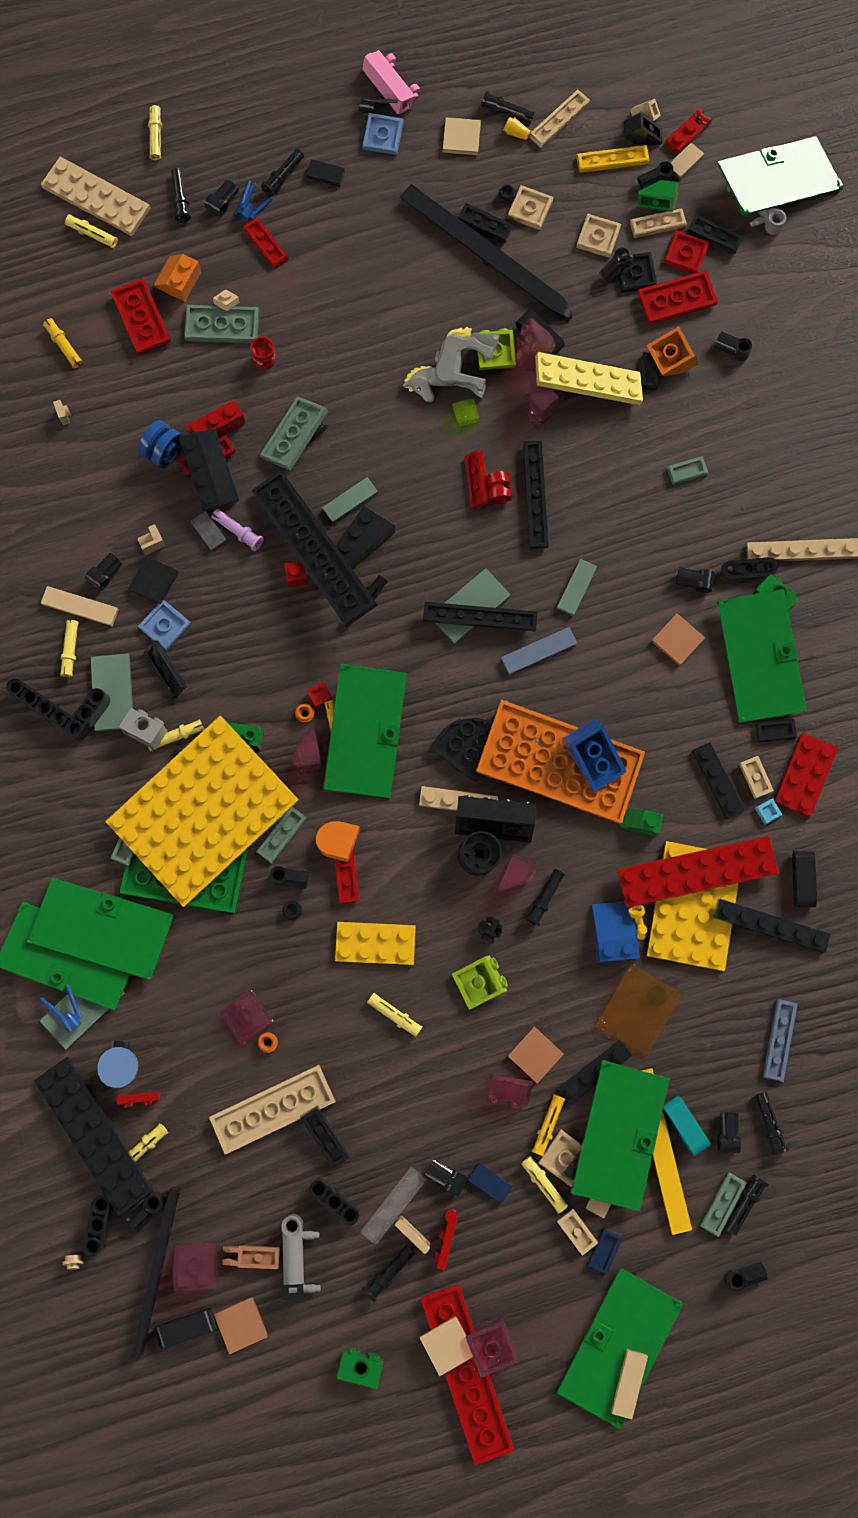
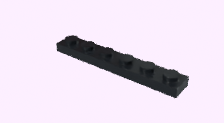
(535, 494)
(480, 616)
(771, 925)

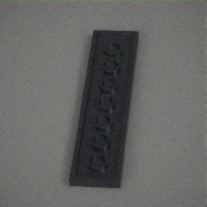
(94, 1136)

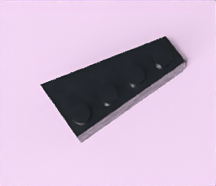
(364, 536)

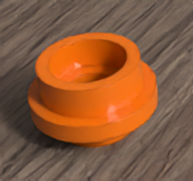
(304, 707)
(263, 1047)

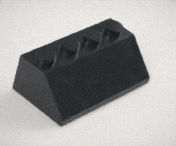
(209, 469)
(499, 817)

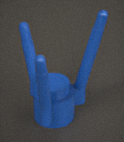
(244, 209)
(69, 1021)

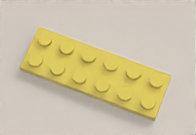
(588, 378)

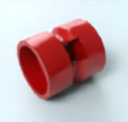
(263, 352)
(498, 485)

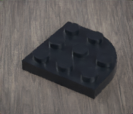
(463, 744)

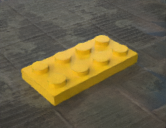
(375, 943)

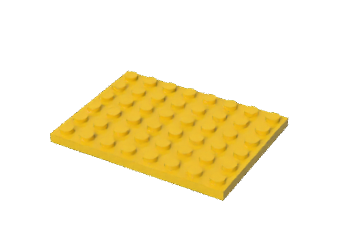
(202, 811)

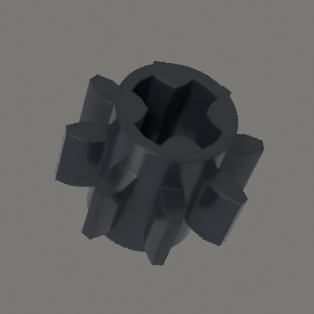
(490, 929)

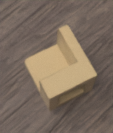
(648, 108)
(151, 541)

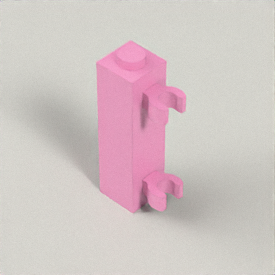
(388, 82)

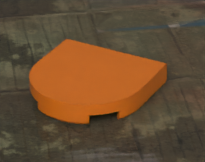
(337, 839)

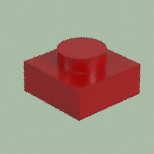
(319, 694)

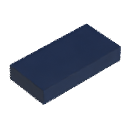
(490, 1183)
(604, 1251)

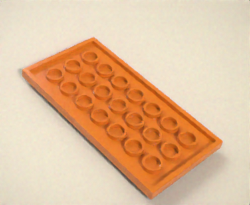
(549, 769)

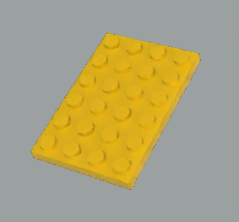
(685, 924)

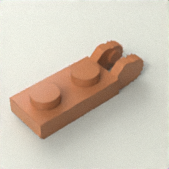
(253, 1257)

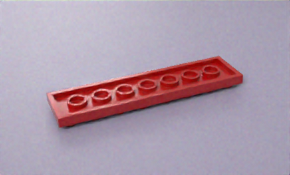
(697, 871)
(472, 1395)

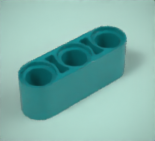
(686, 1125)

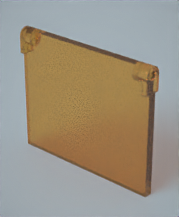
(639, 1009)

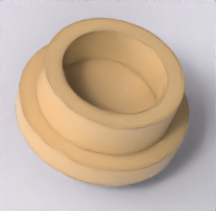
(73, 1262)

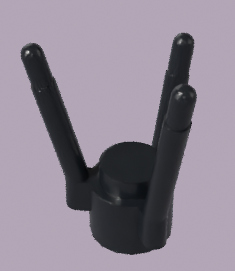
(368, 105)

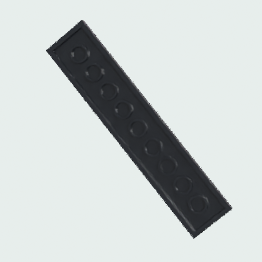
(314, 548)

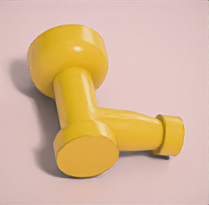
(637, 913)

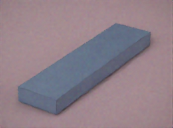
(539, 651)
(780, 1040)

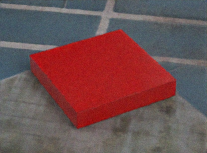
(686, 252)

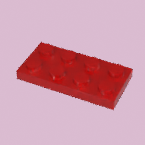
(677, 297)
(140, 316)
(806, 775)

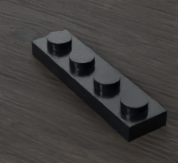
(718, 780)
(588, 1075)

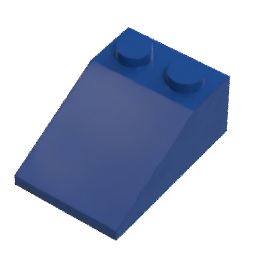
(594, 754)
(614, 933)

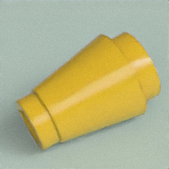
(516, 128)

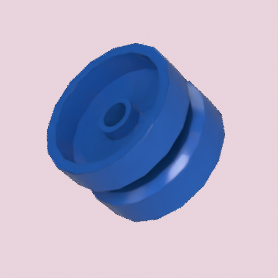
(160, 444)

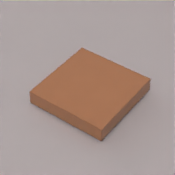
(678, 639)
(535, 1055)
(241, 1325)

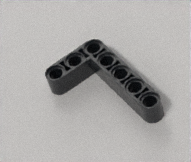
(56, 712)

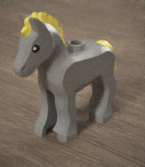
(450, 363)

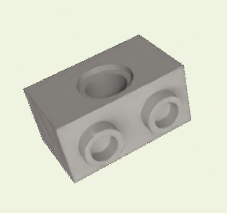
(151, 735)

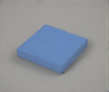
(383, 134)
(164, 625)

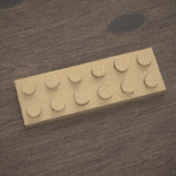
(96, 196)
(271, 1109)

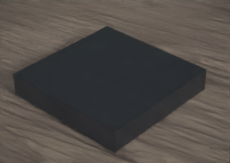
(639, 273)
(153, 580)

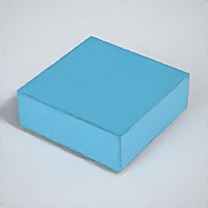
(768, 811)

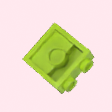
(503, 355)
(480, 981)

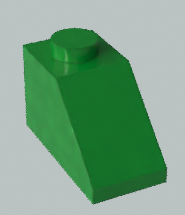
(659, 196)
(642, 821)

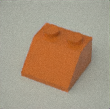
(178, 276)
(672, 353)

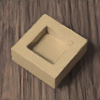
(226, 300)
(62, 411)

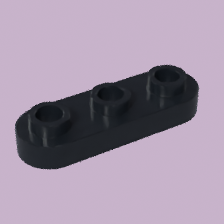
(757, 570)

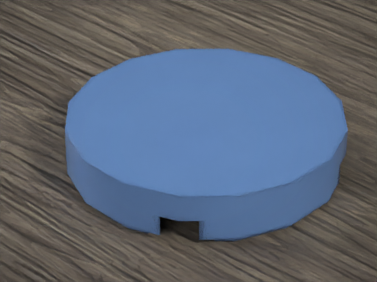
(118, 1067)

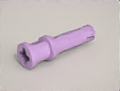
(244, 533)

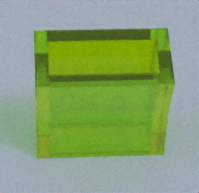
(466, 413)

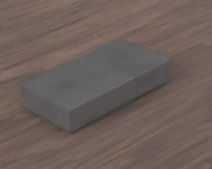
(208, 531)

